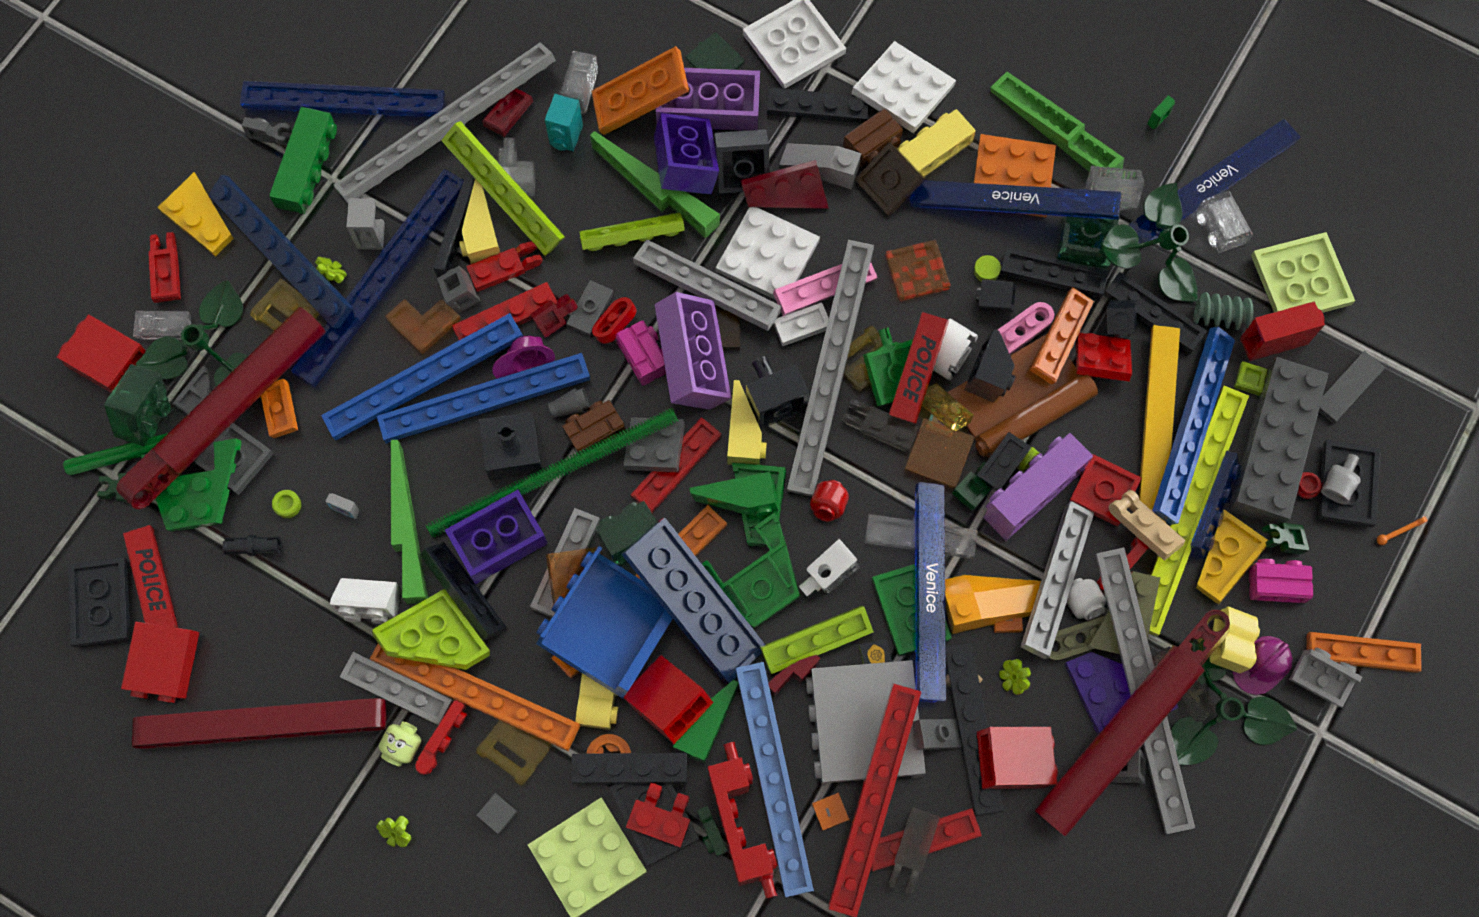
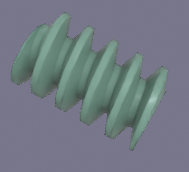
(1223, 309)

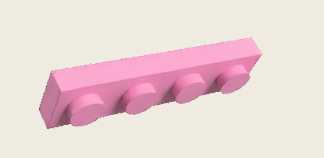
(812, 289)

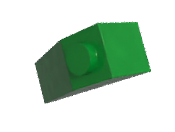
(745, 495)
(702, 734)

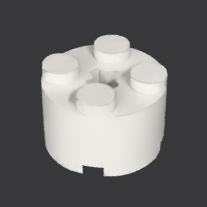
(954, 349)

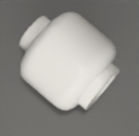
(1086, 599)

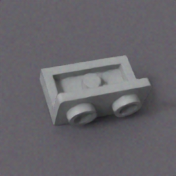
(1324, 676)

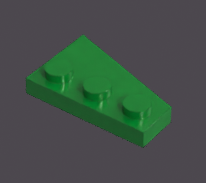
(778, 475)

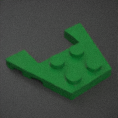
(200, 497)
(766, 583)

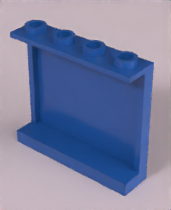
(605, 624)

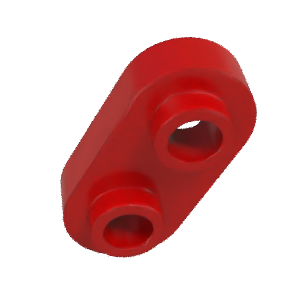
(614, 320)

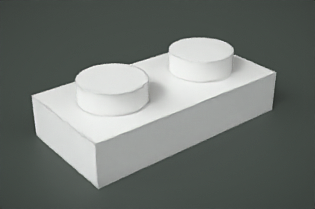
(801, 324)

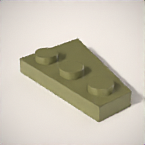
(1146, 592)

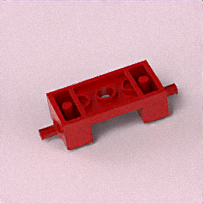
(731, 780)

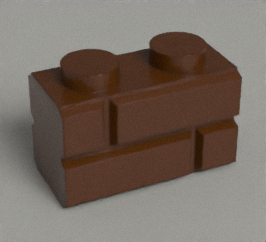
(873, 136)
(593, 426)

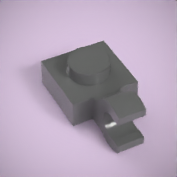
(262, 131)

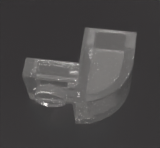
(520, 171)

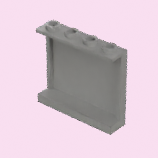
(848, 718)

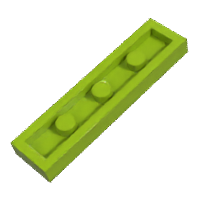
(622, 233)
(817, 639)

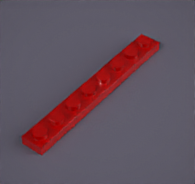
(874, 800)

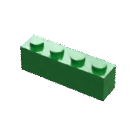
(303, 160)

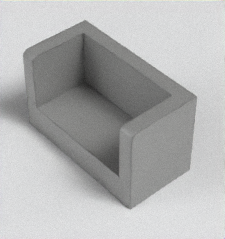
(363, 227)

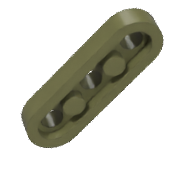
(1067, 639)

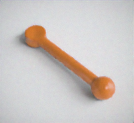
(1382, 539)

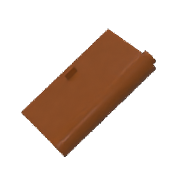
(1027, 405)

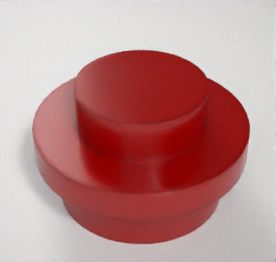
(1309, 485)

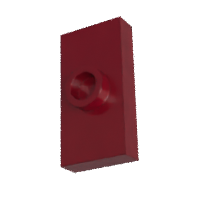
(507, 112)

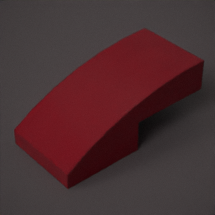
(798, 670)

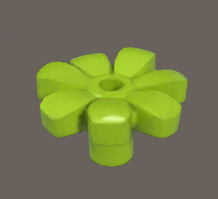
(330, 270)
(1015, 676)
(394, 831)

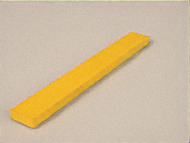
(1158, 410)

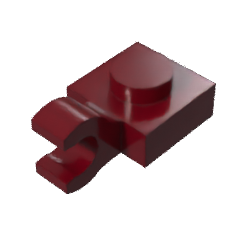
(550, 315)

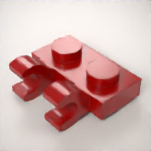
(659, 823)

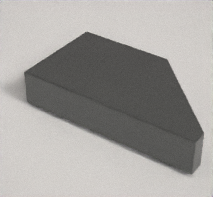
(194, 392)

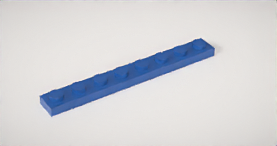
(421, 377)
(483, 398)
(1193, 426)

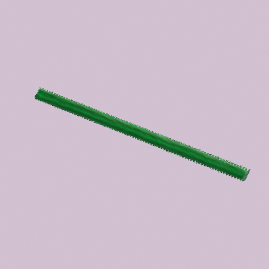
(560, 469)

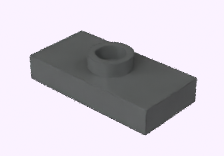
(590, 308)
(936, 734)

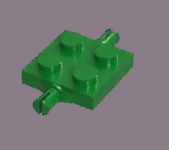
(886, 366)

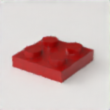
(1103, 356)
(1101, 485)

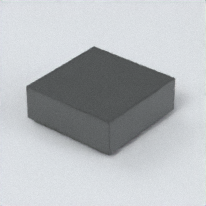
(497, 813)

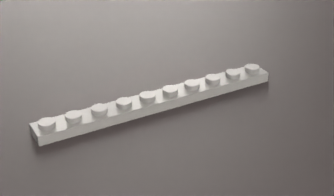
(436, 127)
(830, 368)
(1137, 666)

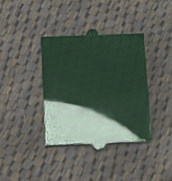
(715, 54)

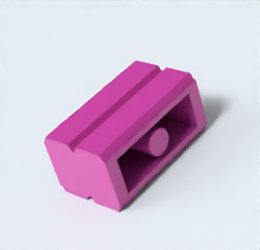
(642, 352)
(1280, 581)

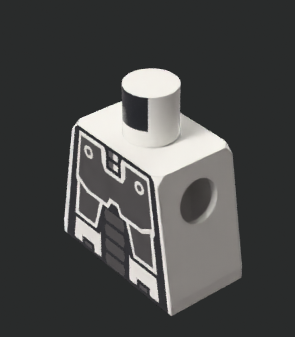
(837, 560)

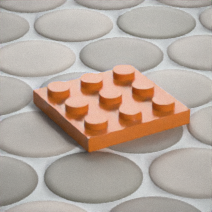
(1014, 162)

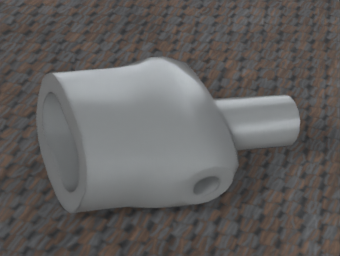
(1342, 481)

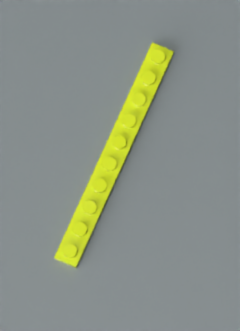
(1217, 441)

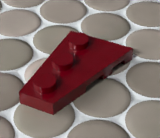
(787, 188)

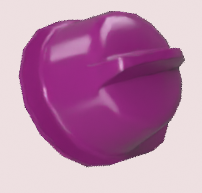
(523, 355)
(1271, 666)

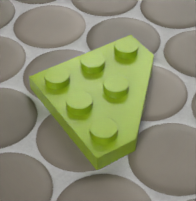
(432, 634)

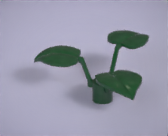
(1123, 251)
(167, 353)
(1264, 722)

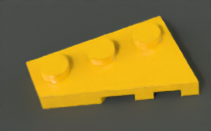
(196, 215)
(1231, 556)

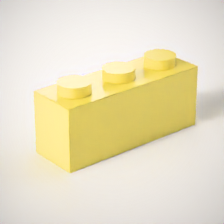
(939, 142)

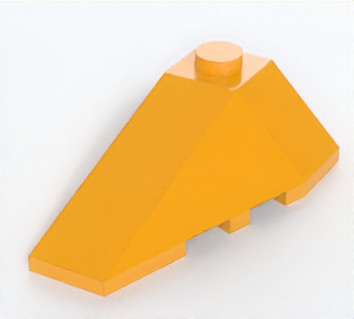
(983, 601)

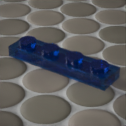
(1212, 513)

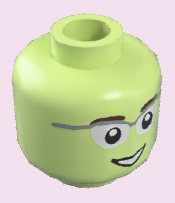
(399, 743)

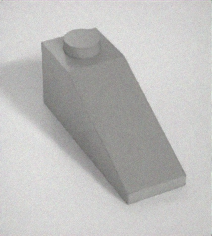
(834, 162)

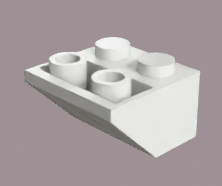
(366, 600)

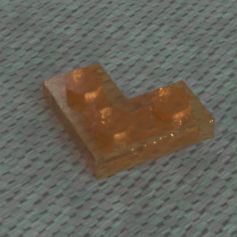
(425, 329)

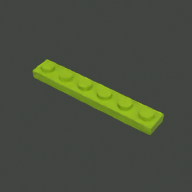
(502, 188)

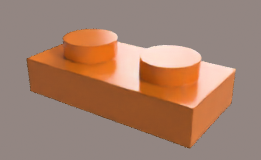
(279, 409)

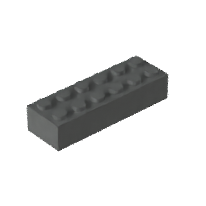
(1278, 442)

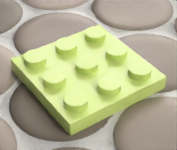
(1302, 274)
(587, 858)

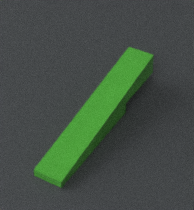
(1055, 124)
(648, 183)
(404, 531)

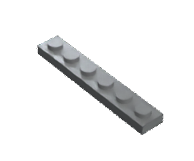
(707, 285)
(1057, 580)

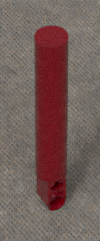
(219, 409)
(1131, 726)

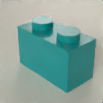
(564, 122)

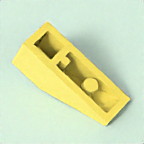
(478, 229)
(744, 432)

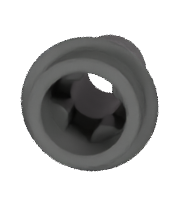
(570, 403)

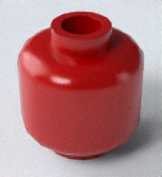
(829, 500)

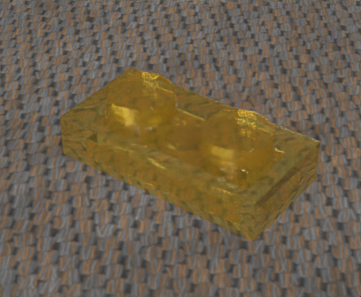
(946, 408)

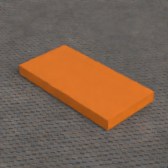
(640, 90)

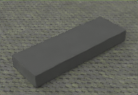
(1349, 387)

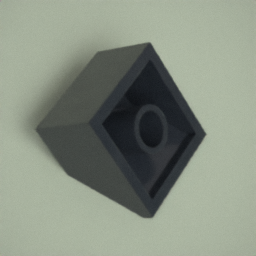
(992, 369)

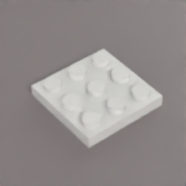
(794, 41)
(903, 86)
(767, 252)

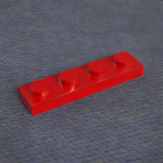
(519, 307)

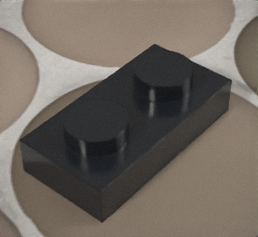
(1004, 461)

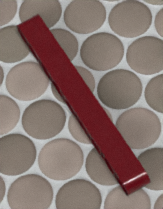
(258, 723)

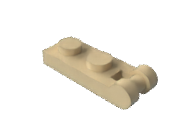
(1146, 525)

